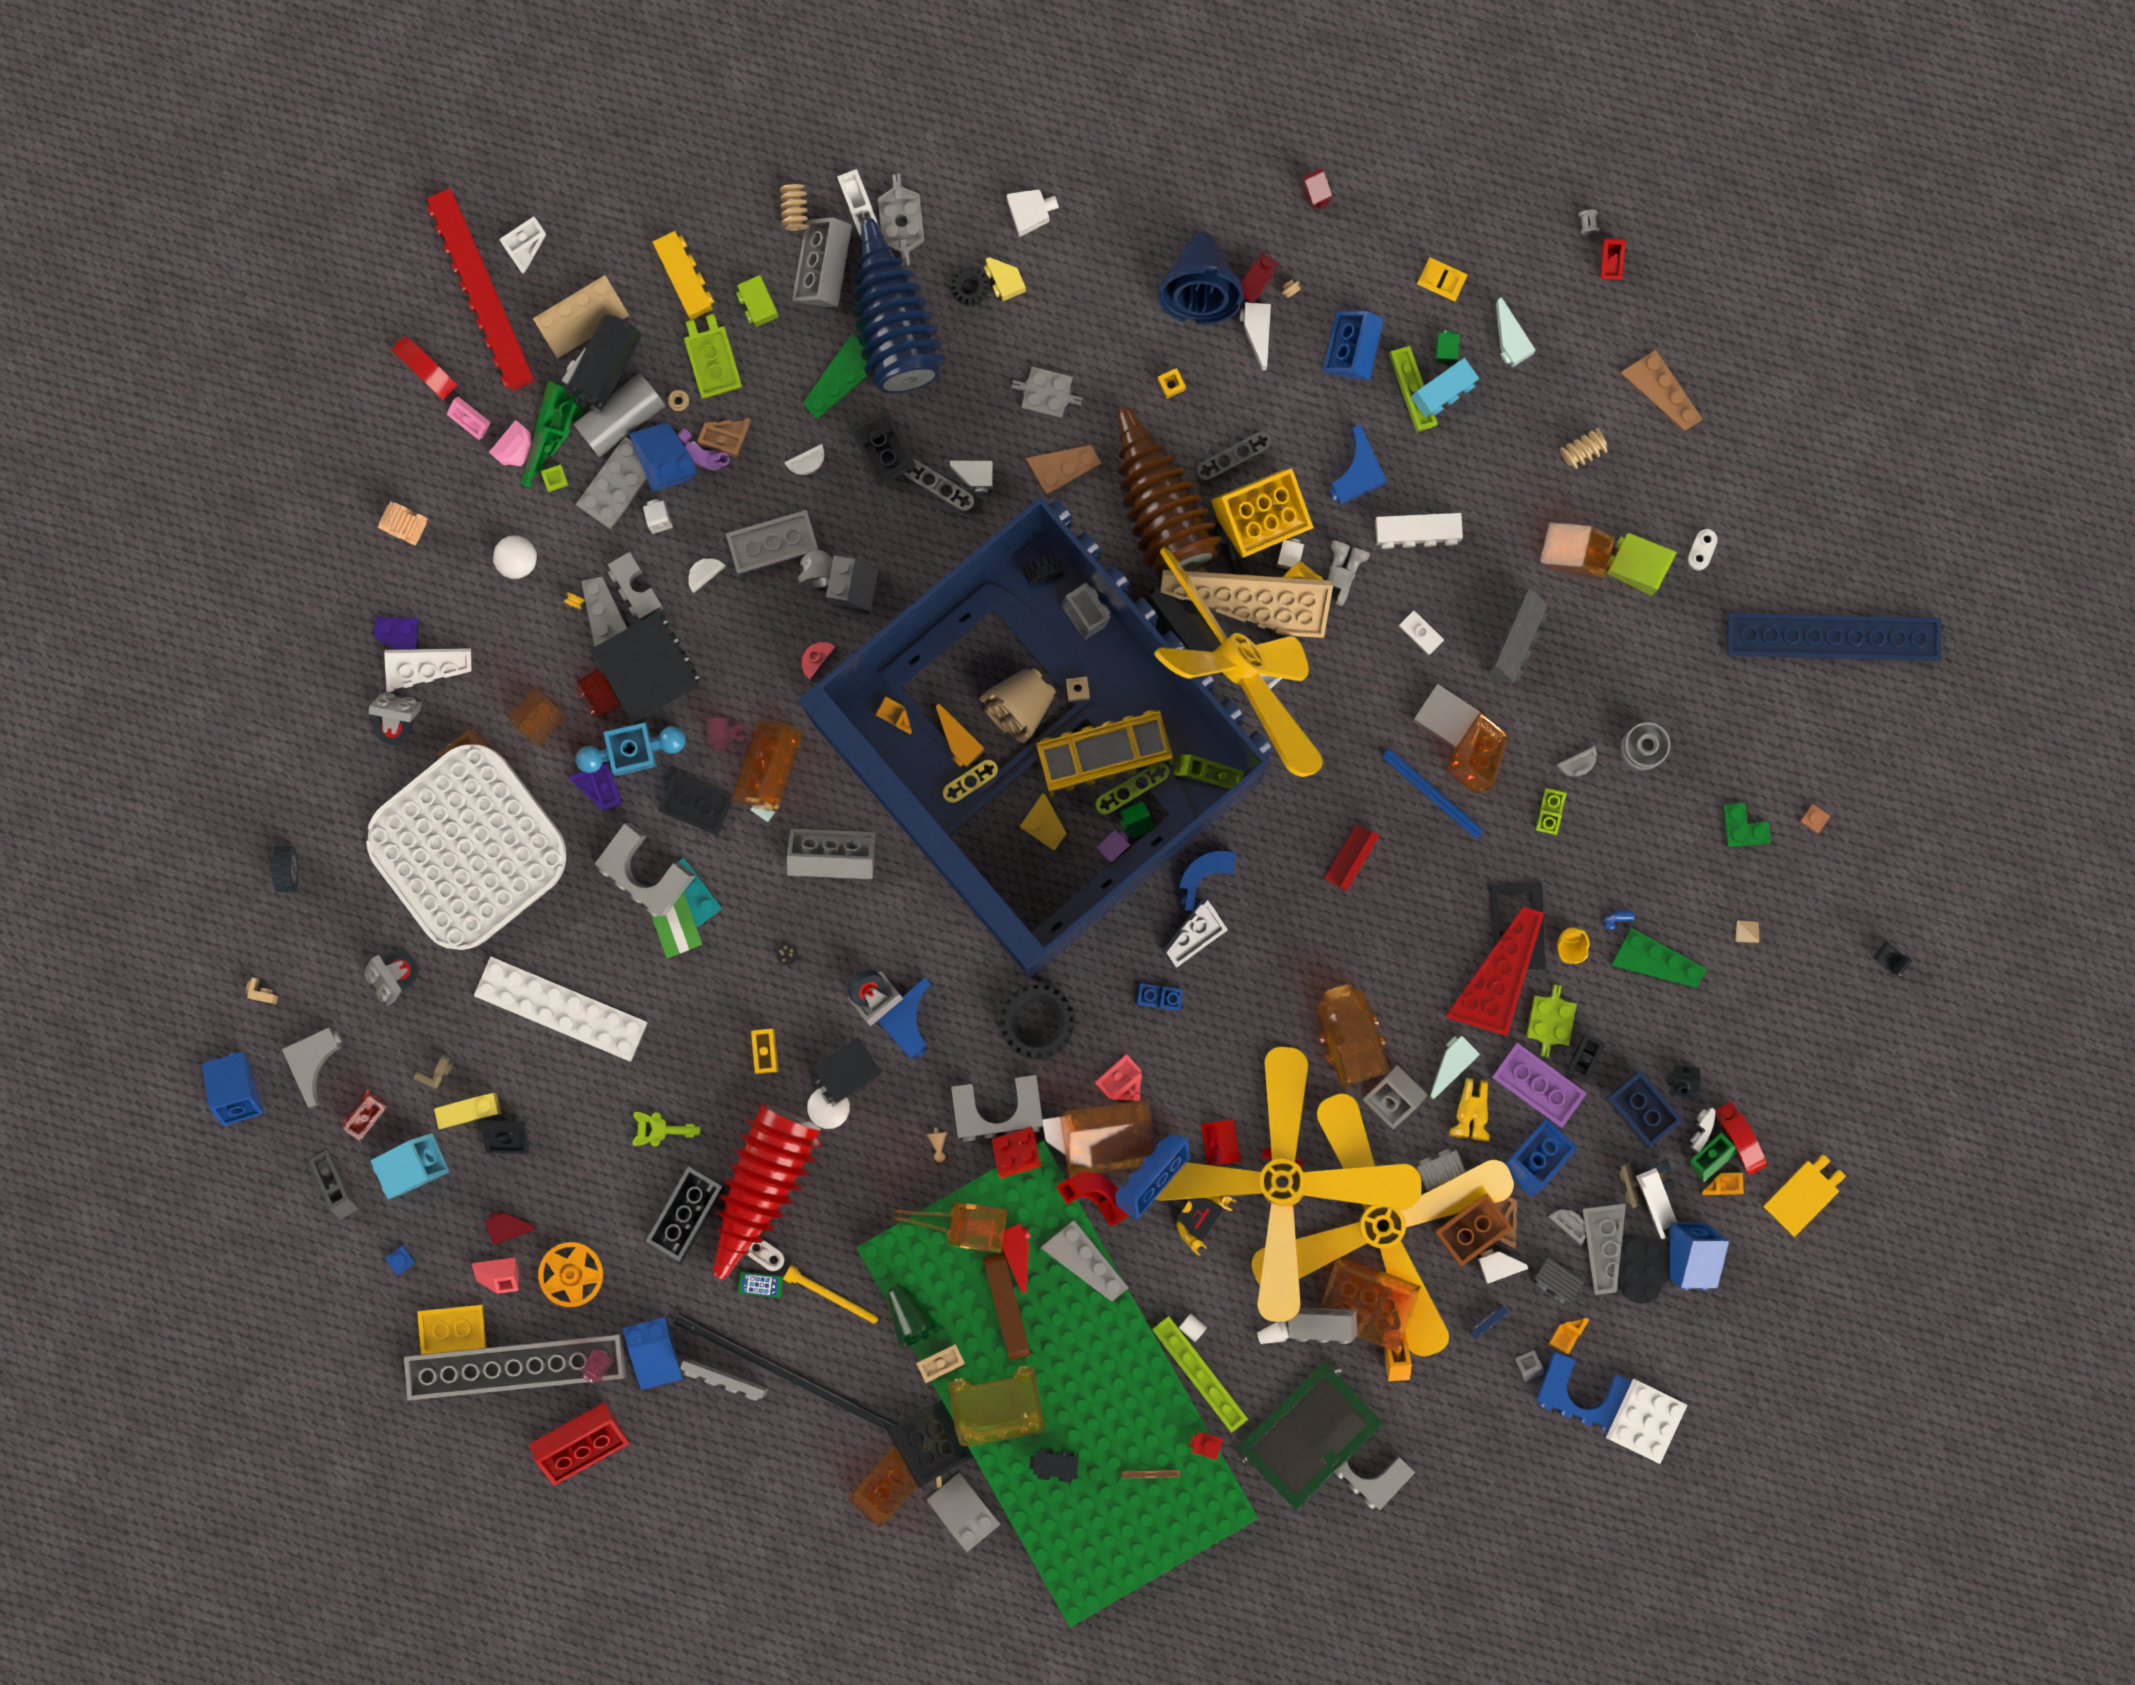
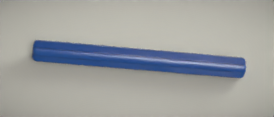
(1432, 793)

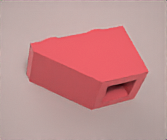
(498, 1275)

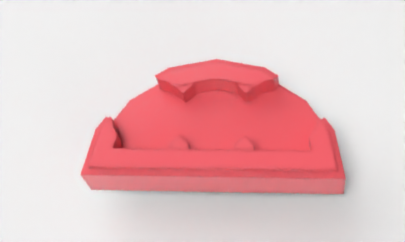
(815, 657)

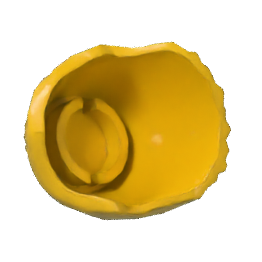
(1573, 945)

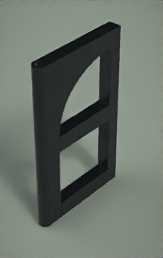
(1537, 958)

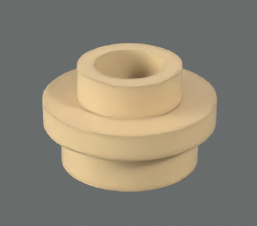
(1290, 288)
(675, 394)

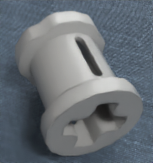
(1591, 215)

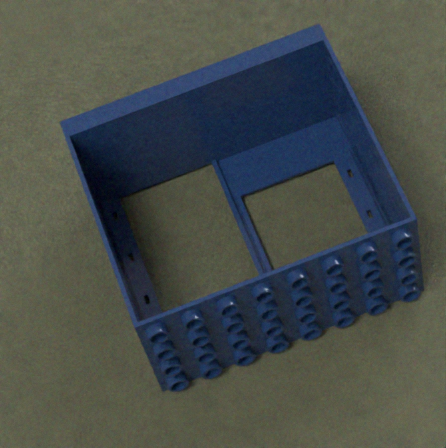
(1123, 680)

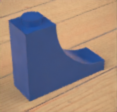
(1362, 475)
(902, 1021)

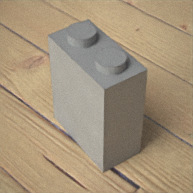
(1446, 716)

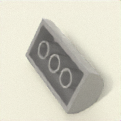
(620, 416)

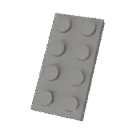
(614, 485)
(771, 542)
(731, 1382)

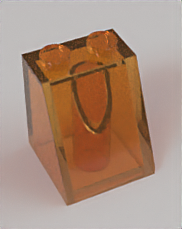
(1577, 549)
(536, 717)

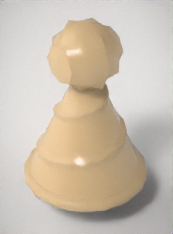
(937, 1140)

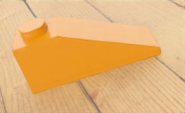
(961, 743)

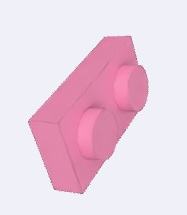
(468, 418)

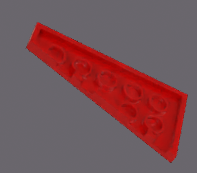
(1496, 986)

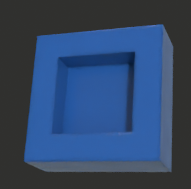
(400, 1260)

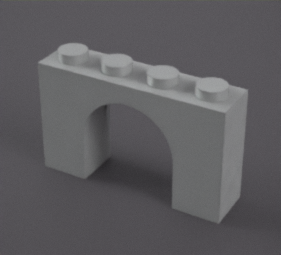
(616, 863)
(971, 1124)
(1379, 1488)

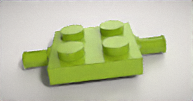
(1551, 1020)

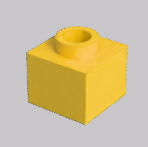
(1171, 376)

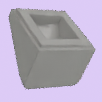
(1529, 1366)

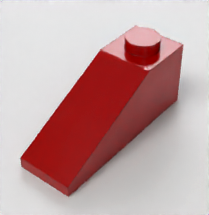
(1016, 1251)

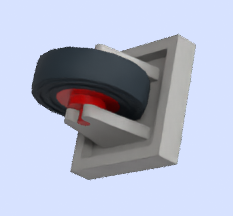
(393, 717)
(391, 975)
(872, 995)

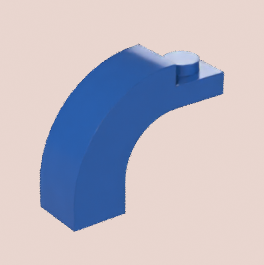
(1210, 863)

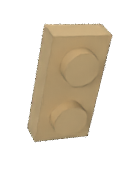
(940, 1363)

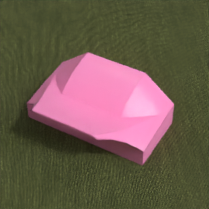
(513, 446)

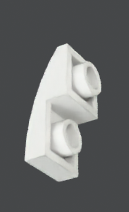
(1705, 1123)

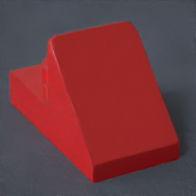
(1612, 258)

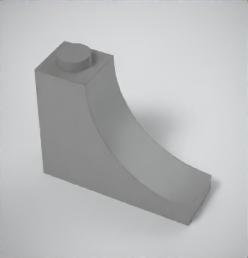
(307, 1059)

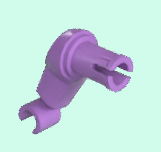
(706, 459)

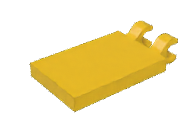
(1803, 1195)

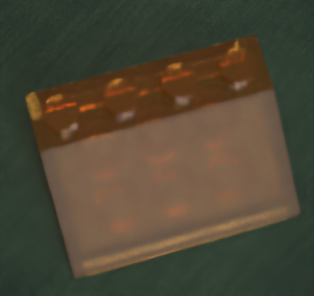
(1107, 1137)
(1380, 1300)

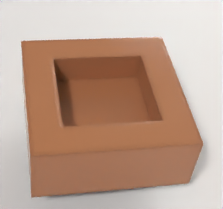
(1815, 818)

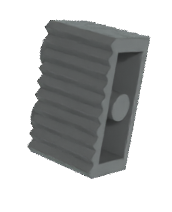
(1558, 1280)

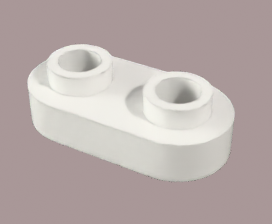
(1702, 549)
(764, 1254)

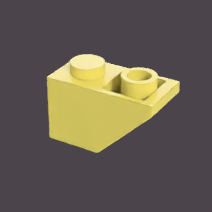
(1006, 279)

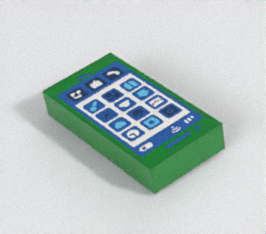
(760, 1284)

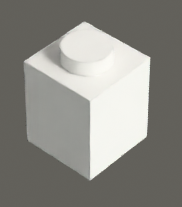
(1290, 553)

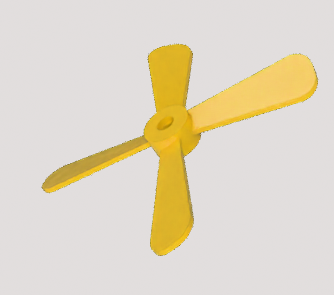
(1242, 664)
(1346, 1133)
(1380, 1186)

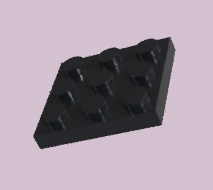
(929, 1444)

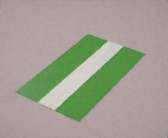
(677, 929)

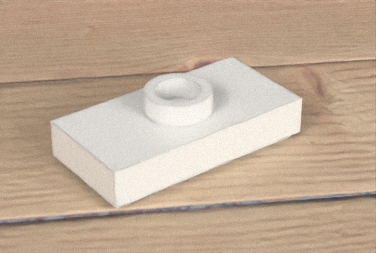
(1421, 633)

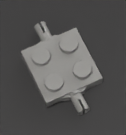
(1047, 392)

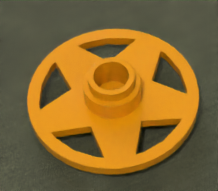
(570, 1274)

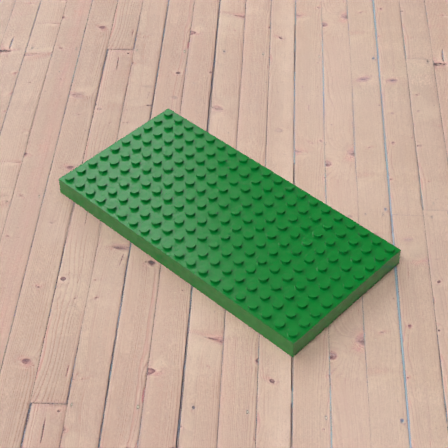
(1099, 1391)

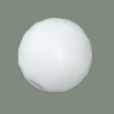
(514, 557)

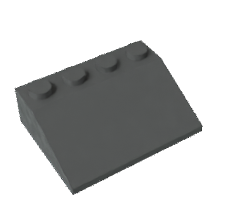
(1519, 637)

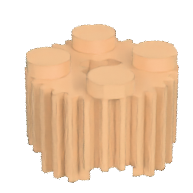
(402, 523)

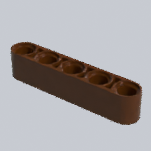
(1006, 1306)

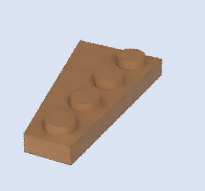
(1661, 388)

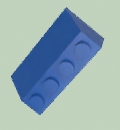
(1153, 1175)

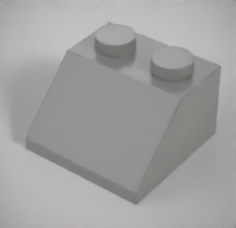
(1395, 1097)

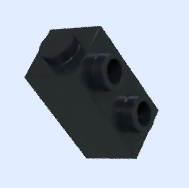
(1048, 1464)

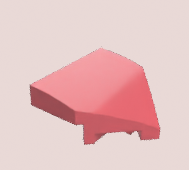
(1121, 1080)

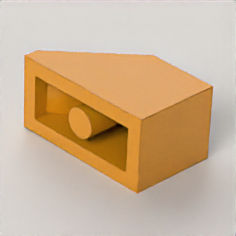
(1398, 1363)

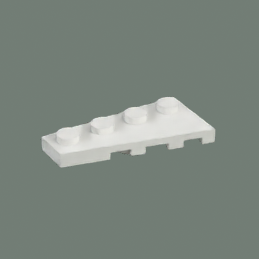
(424, 665)

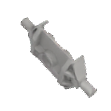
(899, 203)

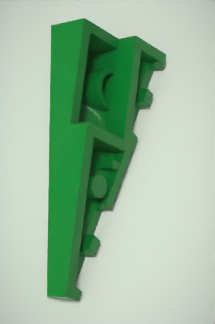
(551, 428)

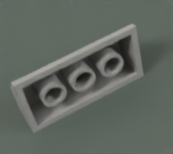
(822, 262)
(831, 853)

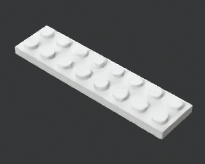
(560, 1009)

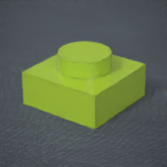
(554, 478)

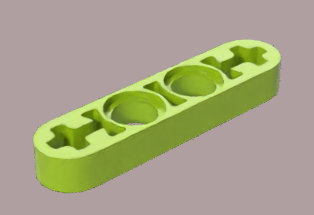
(1131, 786)

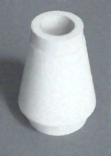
(1274, 1333)

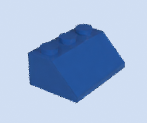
(1353, 344)

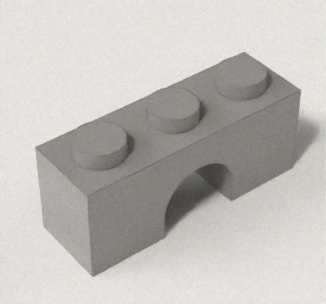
(624, 571)

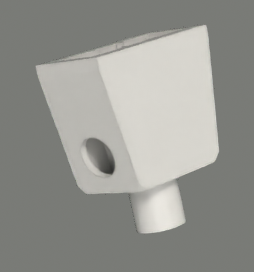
(1030, 210)

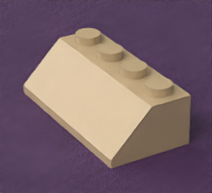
(578, 316)

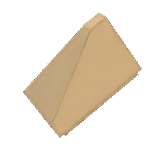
(1747, 931)

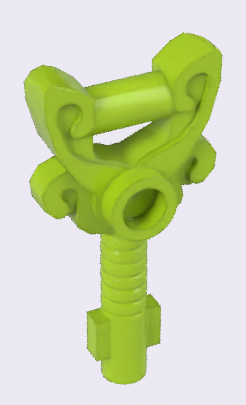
(659, 1129)

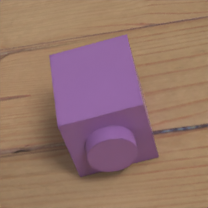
(1114, 846)

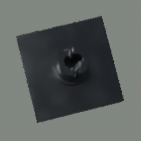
(505, 1135)

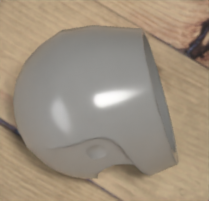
(815, 565)

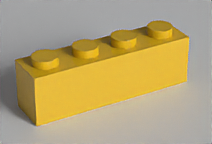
(683, 277)

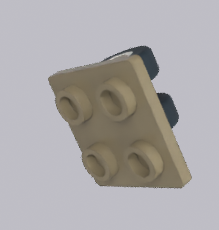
(1628, 1176)

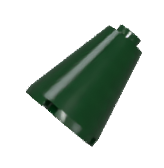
(909, 1317)

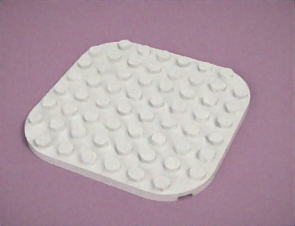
(466, 847)

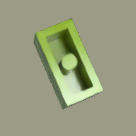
(757, 301)

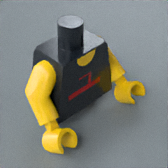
(1198, 1217)

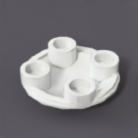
(824, 1114)

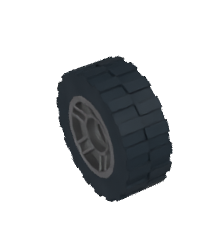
(285, 868)

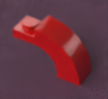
(1741, 1136)

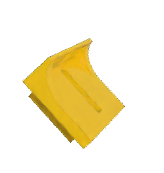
(1432, 274)

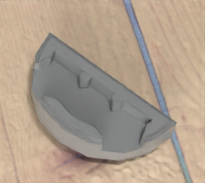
(1579, 764)
(1570, 1223)

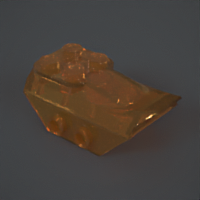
(1351, 1035)

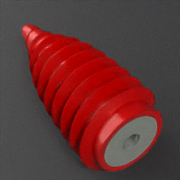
(762, 1179)

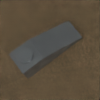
(333, 1186)

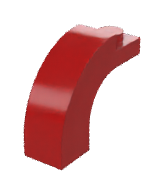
(424, 367)
(1097, 1189)

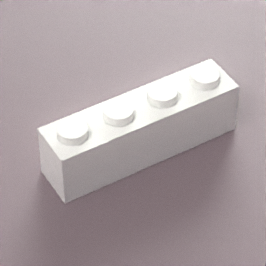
(1418, 529)

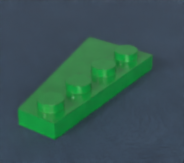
(838, 380)
(1653, 959)

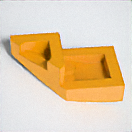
(894, 714)
(1567, 1334)

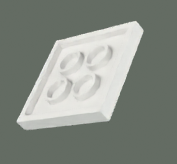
(1646, 1421)

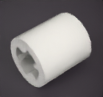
(1192, 1327)

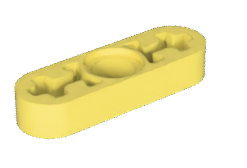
(954, 786)

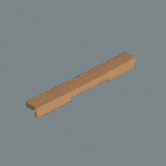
(1150, 1474)

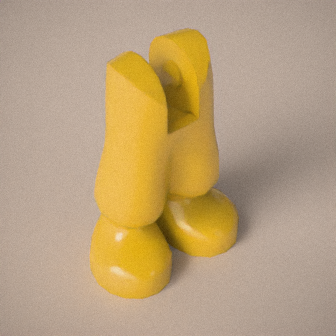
(1472, 1109)

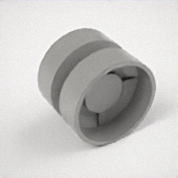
(1645, 746)

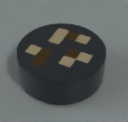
(787, 954)

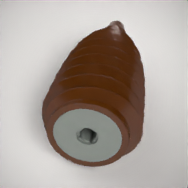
(1161, 502)

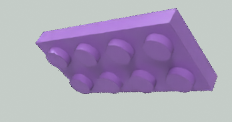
(1539, 1085)

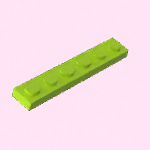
(1200, 1374)

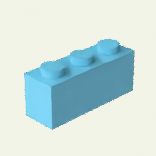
(1445, 388)

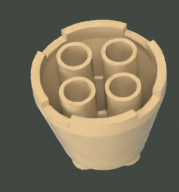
(1018, 703)

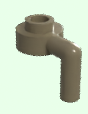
(443, 1067)

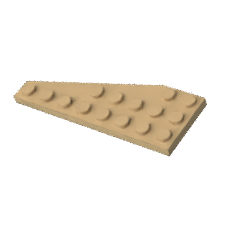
(1277, 603)

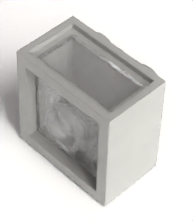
(1085, 611)

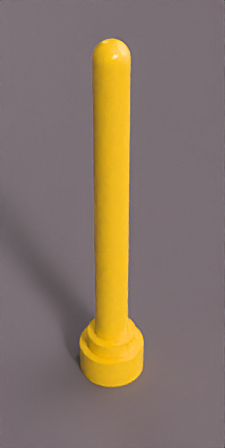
(794, 1276)

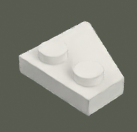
(524, 243)

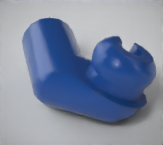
(1609, 921)

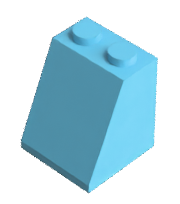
(409, 1166)

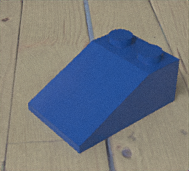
(663, 456)
(1539, 1157)
(653, 1353)

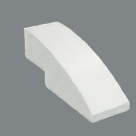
(856, 198)

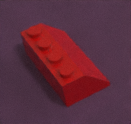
(578, 1444)

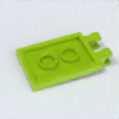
(712, 359)

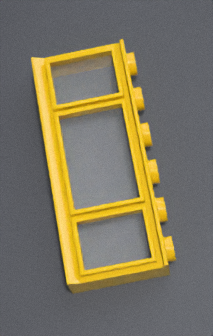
(1104, 751)

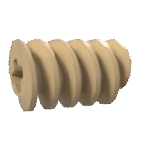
(792, 207)
(1584, 448)

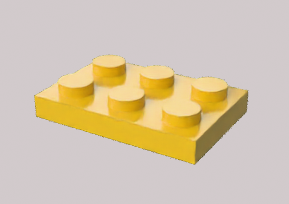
(452, 1329)

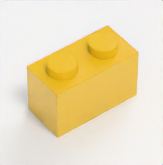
(764, 1051)

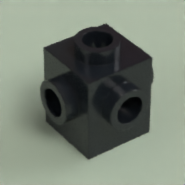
(1684, 1081)

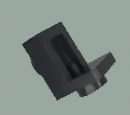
(1892, 959)

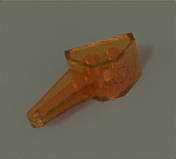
(970, 1227)

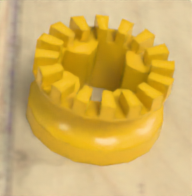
(573, 601)

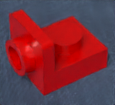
(1205, 1445)

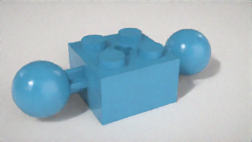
(617, 741)

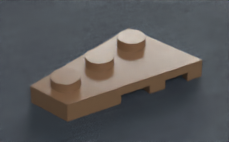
(1062, 467)

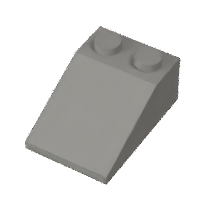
(963, 1512)

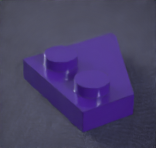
(397, 632)
(599, 787)

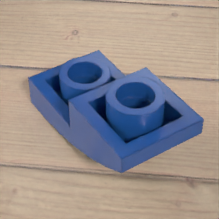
(1159, 997)

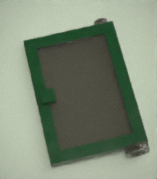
(1310, 1435)

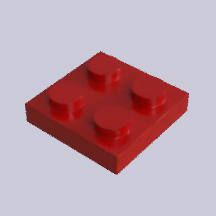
(1016, 1152)

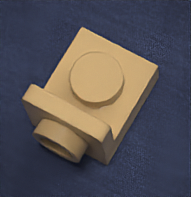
(264, 995)

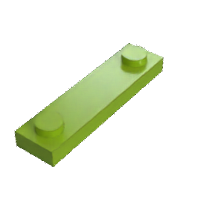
(1410, 382)

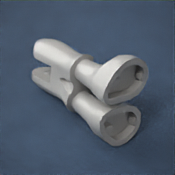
(1343, 577)

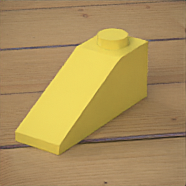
(467, 1110)

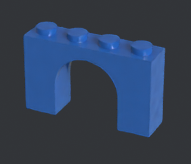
(1554, 1394)

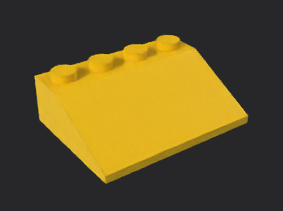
(1263, 512)

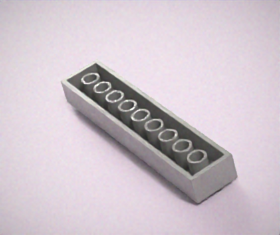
(508, 1367)

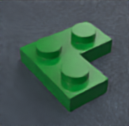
(1739, 831)

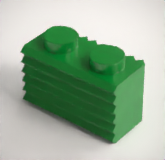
(1712, 1157)

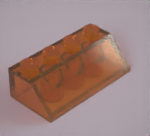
(767, 765)

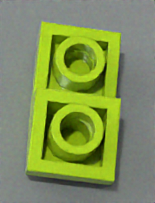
(1551, 811)

